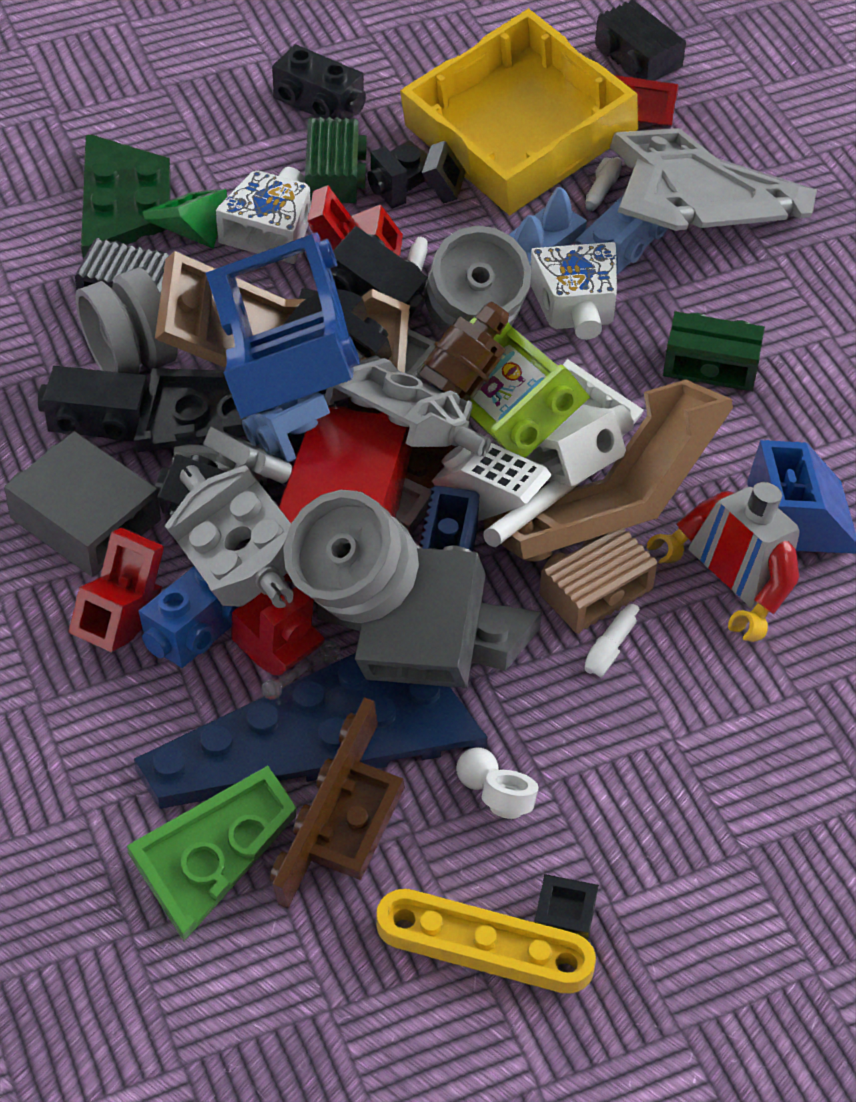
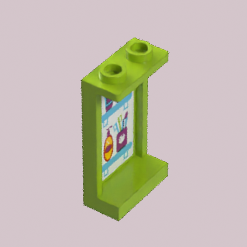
(525, 395)

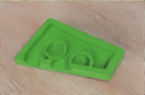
(211, 846)

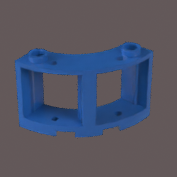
(293, 357)

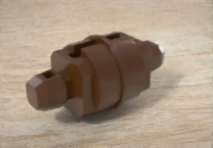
(467, 353)

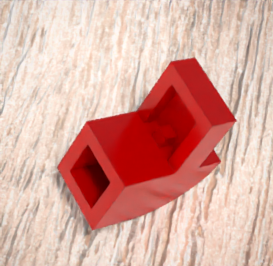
(334, 222)
(110, 606)
(274, 635)

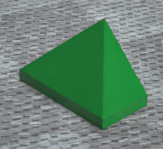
(190, 215)

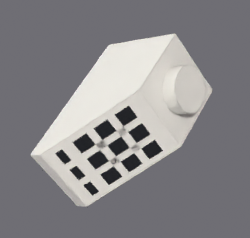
(498, 476)

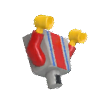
(745, 546)

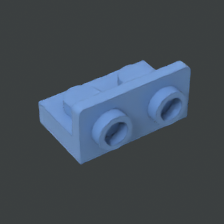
(627, 232)
(270, 427)

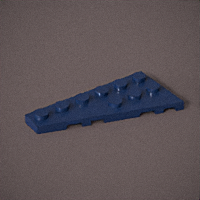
(303, 730)

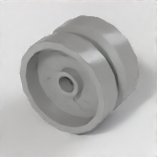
(474, 269)
(123, 323)
(351, 556)

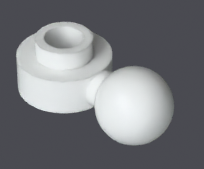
(504, 791)

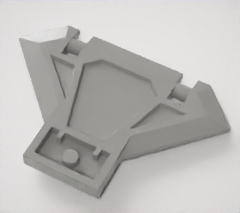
(685, 184)

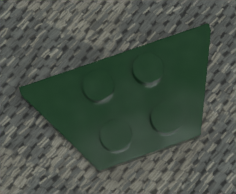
(117, 190)

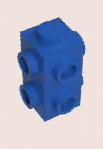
(184, 619)

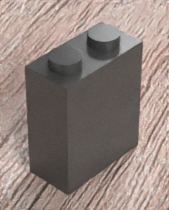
(78, 498)
(434, 627)

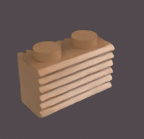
(597, 578)

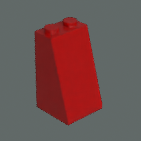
(351, 454)

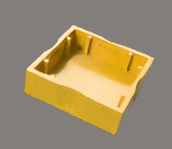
(520, 110)

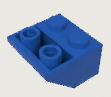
(810, 493)

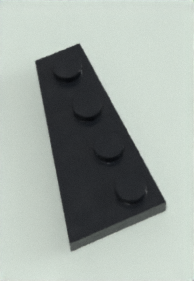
(184, 406)

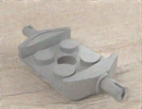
(432, 415)
(220, 516)

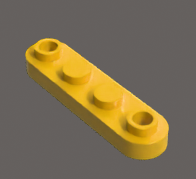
(486, 940)

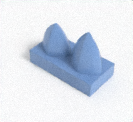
(551, 226)

